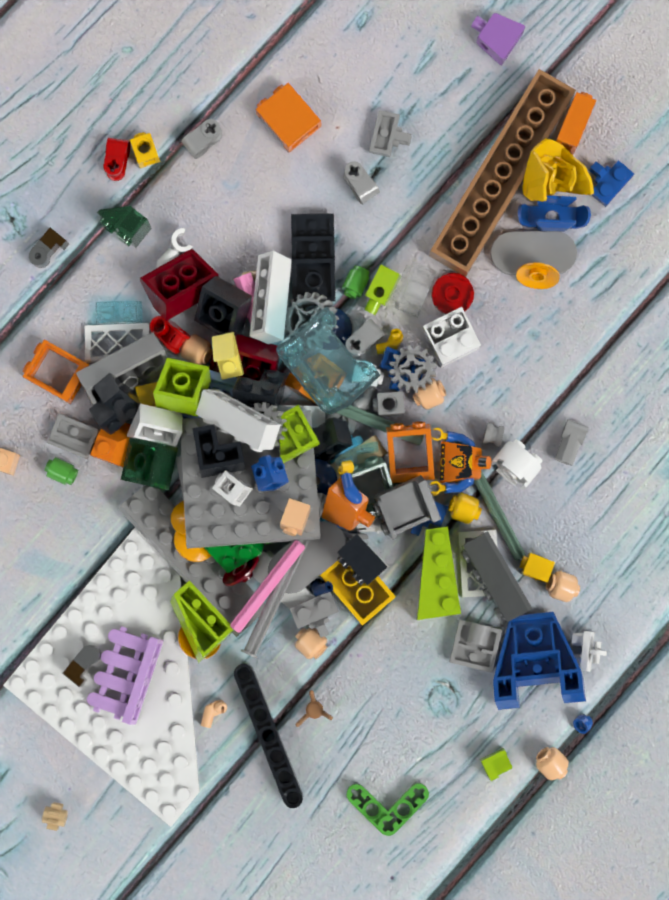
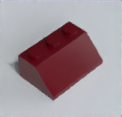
(177, 283)
(254, 356)

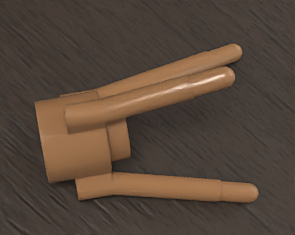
(313, 710)

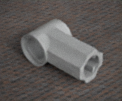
(572, 437)

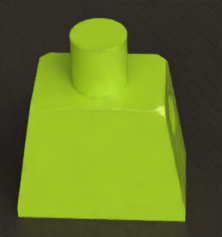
(385, 279)

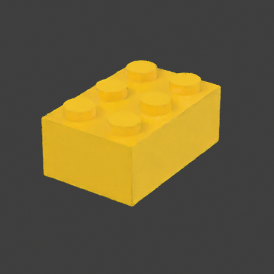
(359, 599)

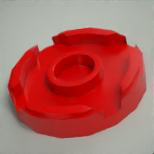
(452, 292)

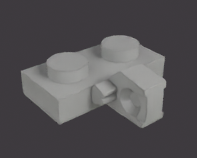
(388, 134)
(315, 613)

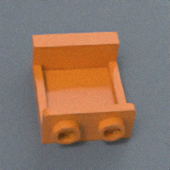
(288, 116)

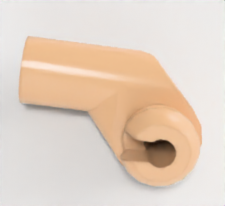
(212, 710)

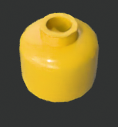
(464, 508)

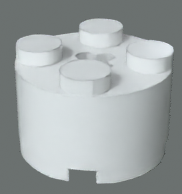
(517, 464)

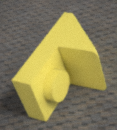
(227, 355)

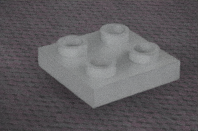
(475, 646)

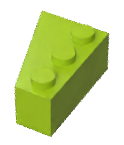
(200, 620)

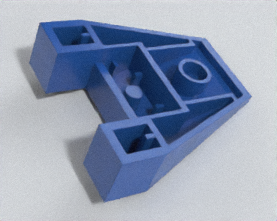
(536, 655)

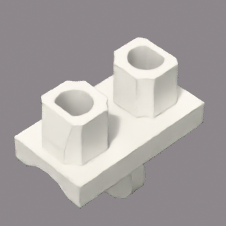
(586, 640)

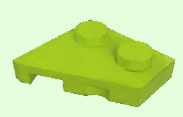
(298, 436)

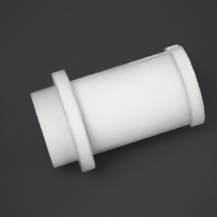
(375, 526)

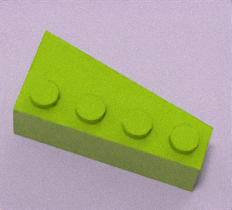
(437, 581)

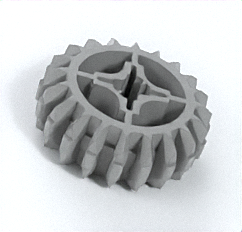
(298, 310)

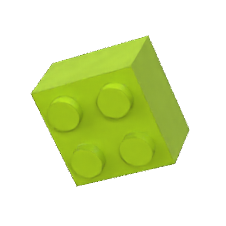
(181, 386)

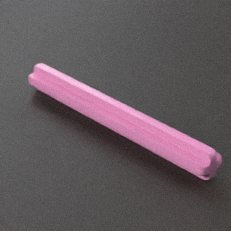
(267, 586)

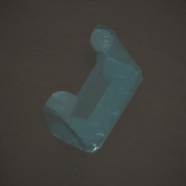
(325, 364)

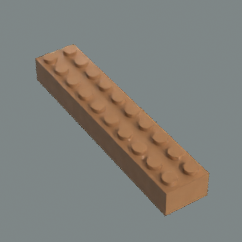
(501, 173)

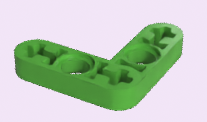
(384, 814)

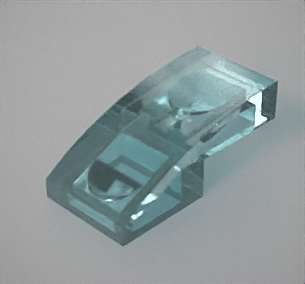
(119, 312)
(352, 453)

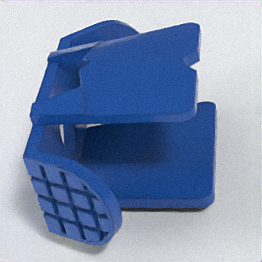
(568, 216)

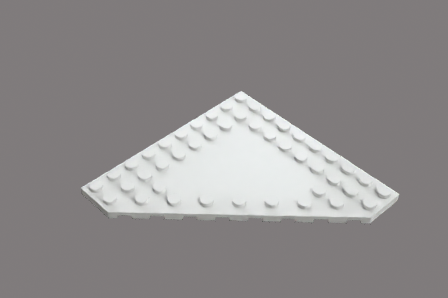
(158, 752)

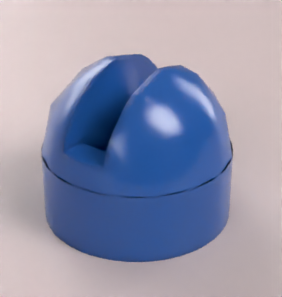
(583, 723)

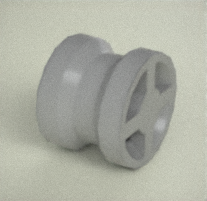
(493, 435)

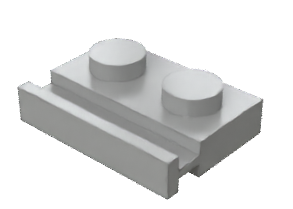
(73, 436)

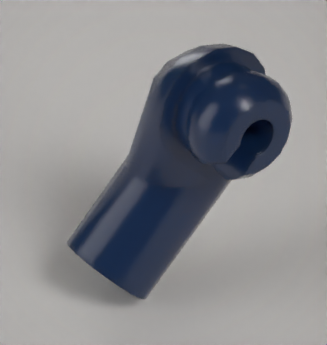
(321, 587)

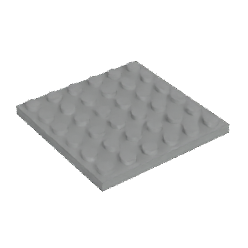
(217, 522)

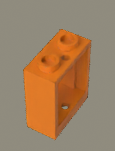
(576, 121)
(32, 367)
(406, 474)

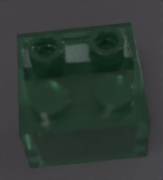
(126, 222)

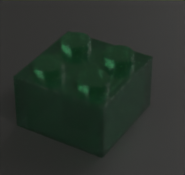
(149, 463)

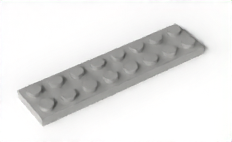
(151, 514)

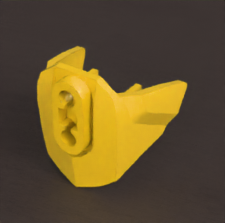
(554, 170)

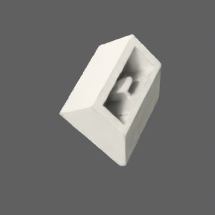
(451, 337)
(156, 425)

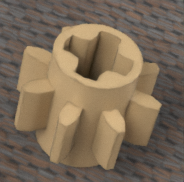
(54, 816)

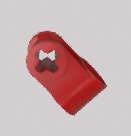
(116, 155)
(169, 333)

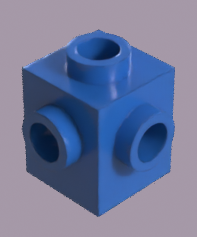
(269, 473)

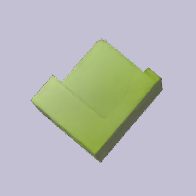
(496, 764)

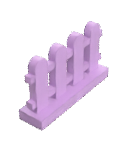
(144, 670)

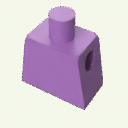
(498, 36)

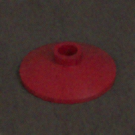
(241, 573)

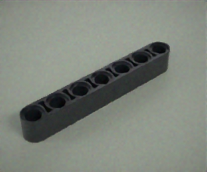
(268, 746)

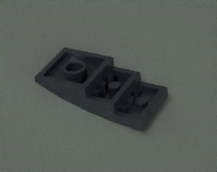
(313, 254)

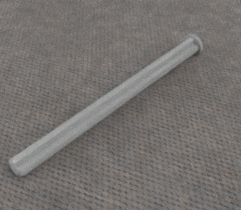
(275, 598)

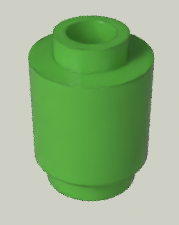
(355, 282)
(61, 471)

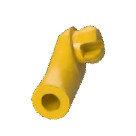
(393, 341)

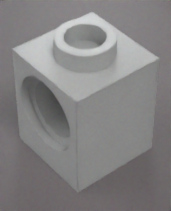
(396, 397)

